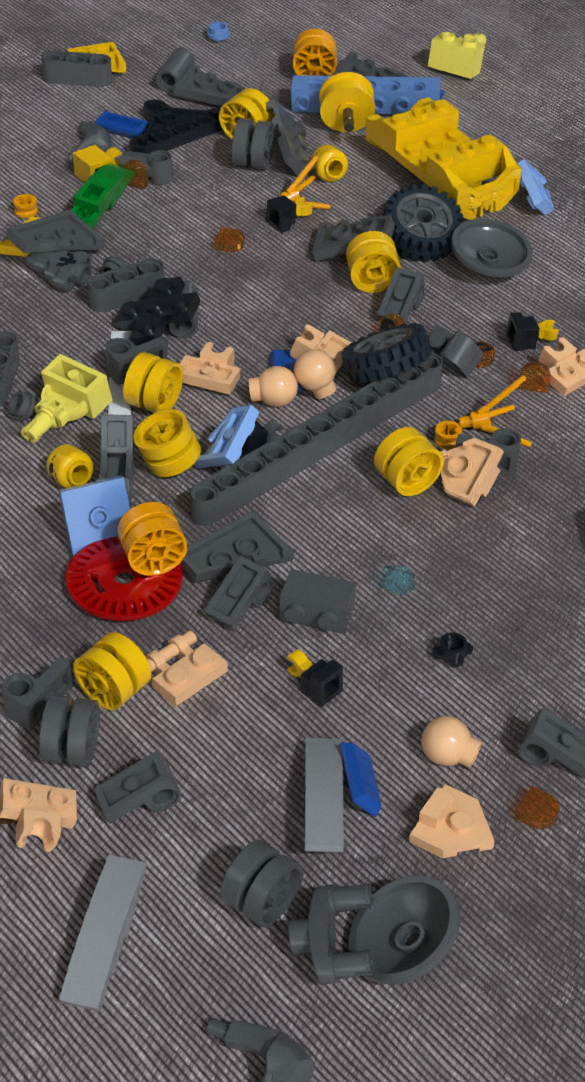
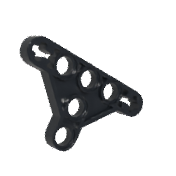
(174, 126)

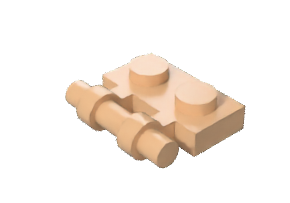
(187, 675)

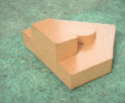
(470, 470)
(451, 824)

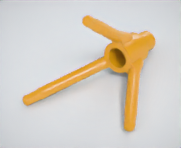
(293, 190)
(482, 416)

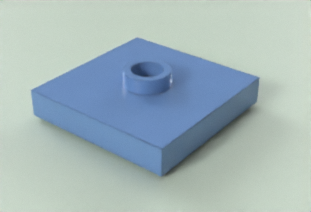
(93, 511)

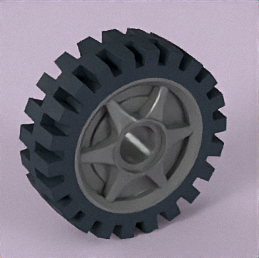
(423, 222)
(386, 353)

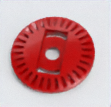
(118, 601)

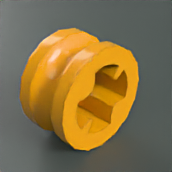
(25, 206)
(447, 434)

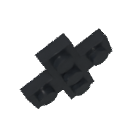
(163, 306)

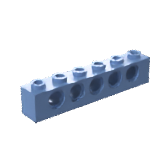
(391, 94)

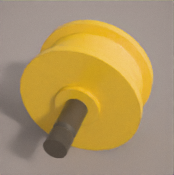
(346, 101)

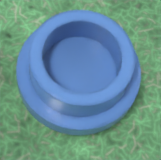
(218, 31)

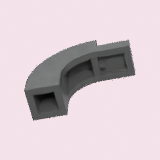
(117, 450)

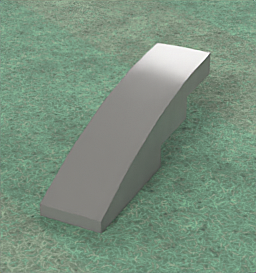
(323, 795)
(103, 933)

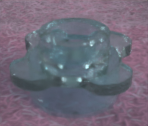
(398, 579)

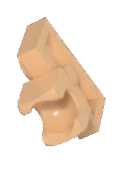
(313, 339)
(565, 366)
(211, 370)
(39, 810)

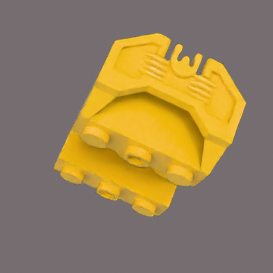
(444, 157)

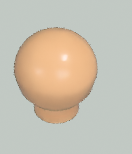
(316, 372)
(274, 387)
(449, 742)

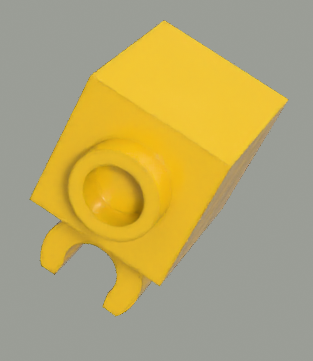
(91, 159)

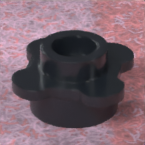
(453, 649)

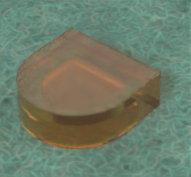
(140, 177)
(229, 240)
(536, 376)
(538, 809)

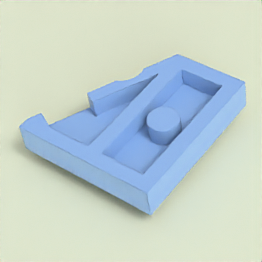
(533, 181)
(229, 438)

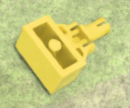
(456, 54)
(68, 394)

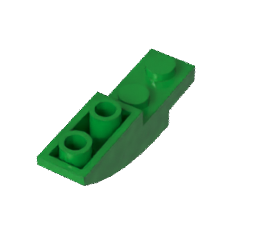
(101, 193)

